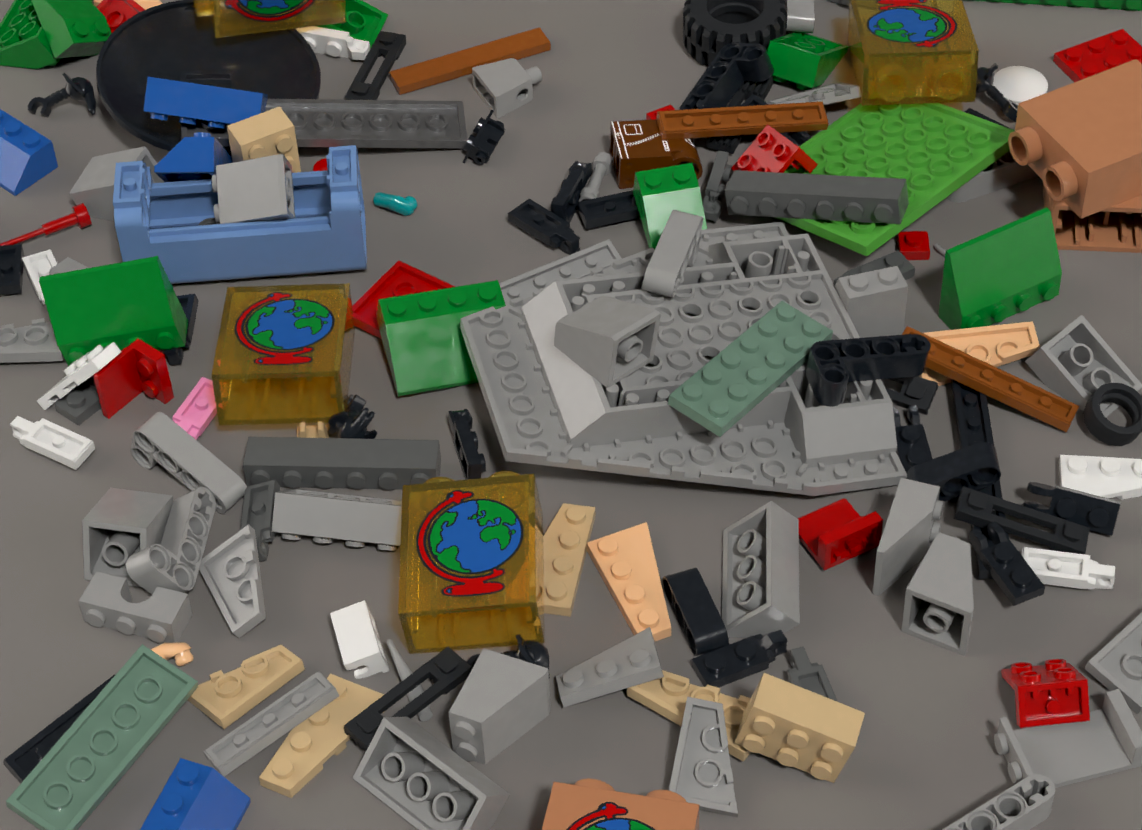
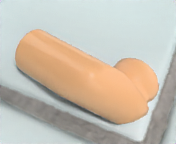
(179, 651)

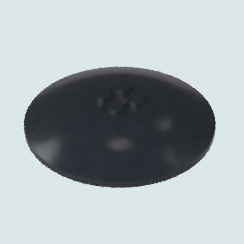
(180, 46)

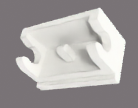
(359, 640)

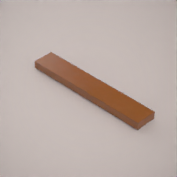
(461, 62)
(741, 120)
(998, 384)

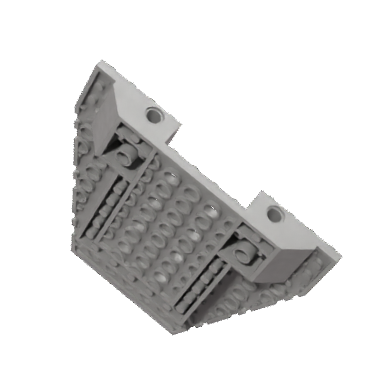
(788, 443)

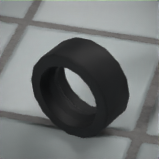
(1101, 427)

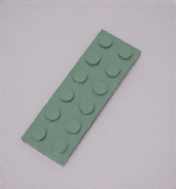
(749, 368)
(102, 743)

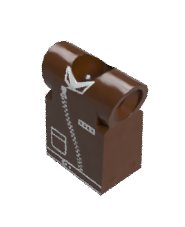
(639, 147)

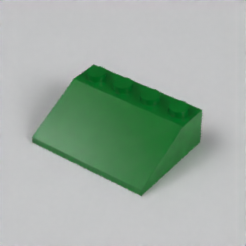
(23, 38)
(1000, 273)
(114, 306)
(425, 335)

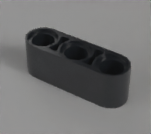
(967, 467)
(695, 611)

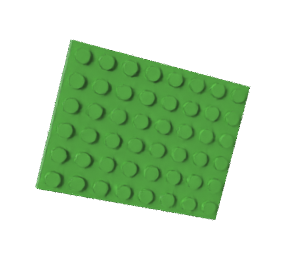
(922, 143)

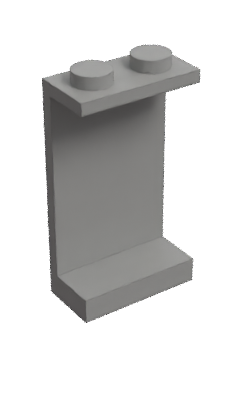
(1075, 749)

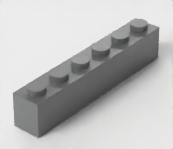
(817, 197)
(341, 462)

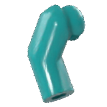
(396, 203)

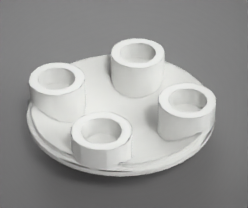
(1020, 83)

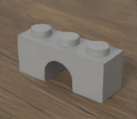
(158, 618)

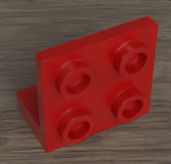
(773, 154)
(129, 374)
(839, 533)
(1048, 693)

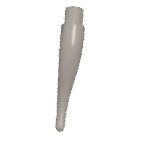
(404, 671)

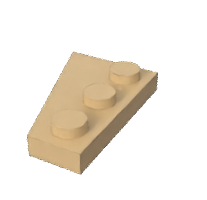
(238, 691)

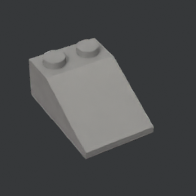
(1079, 363)
(907, 531)

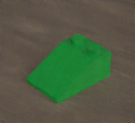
(361, 21)
(72, 27)
(804, 59)
(666, 190)

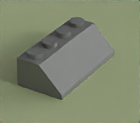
(338, 517)
(761, 573)
(427, 780)

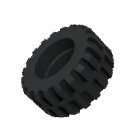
(716, 23)

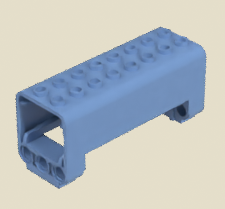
(166, 219)

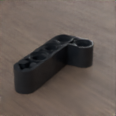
(726, 73)
(863, 359)

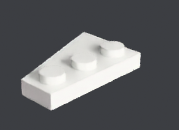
(79, 372)
(1102, 475)

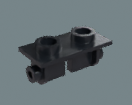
(488, 133)

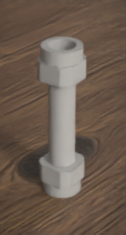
(601, 166)

